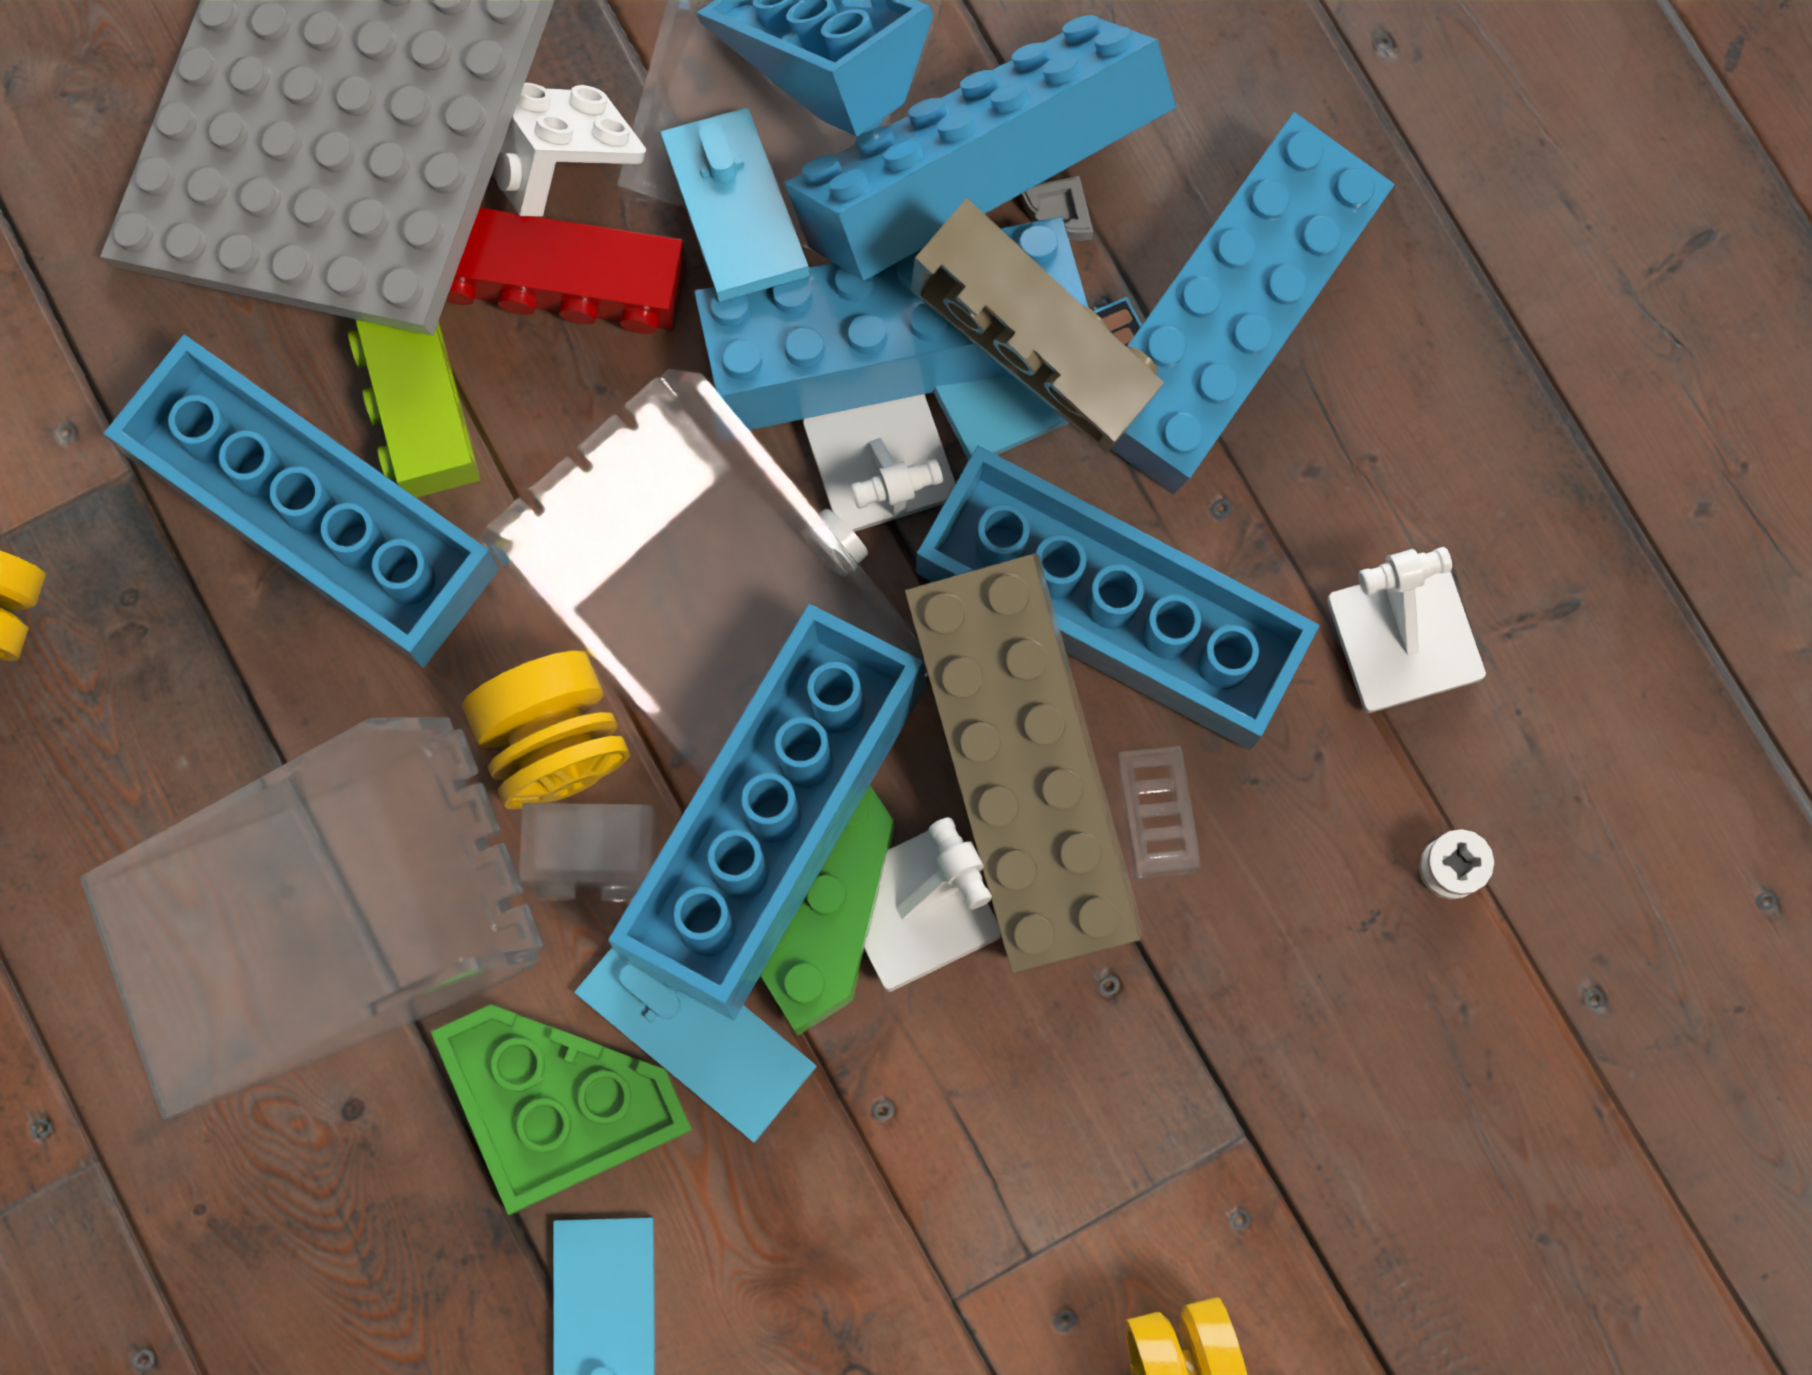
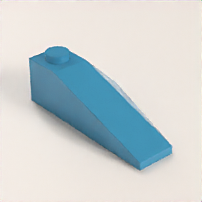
(832, 56)

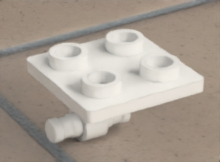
(880, 461)
(1405, 630)
(929, 907)

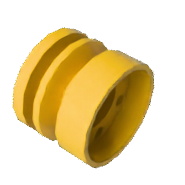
(542, 719)

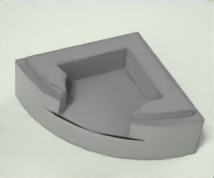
(1058, 199)

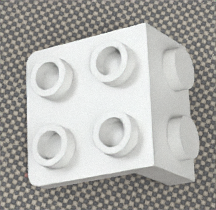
(559, 128)

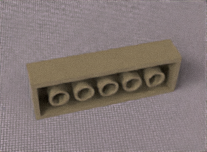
(1025, 763)

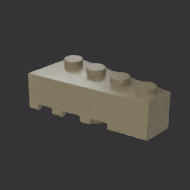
(1033, 326)

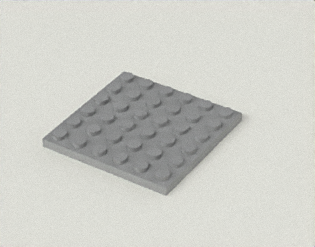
(328, 151)

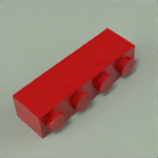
(571, 271)

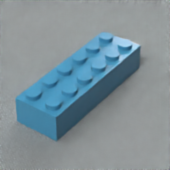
(980, 143)
(1246, 294)
(851, 341)
(303, 500)
(1127, 598)
(769, 811)

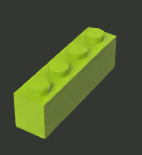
(417, 407)

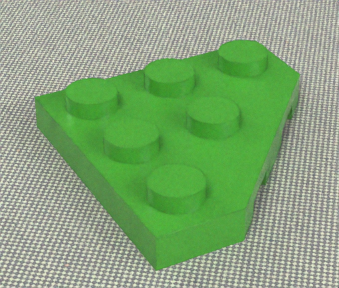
(824, 944)
(553, 1103)

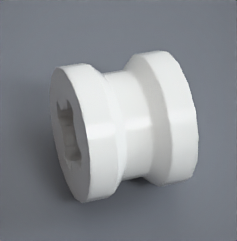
(1442, 866)

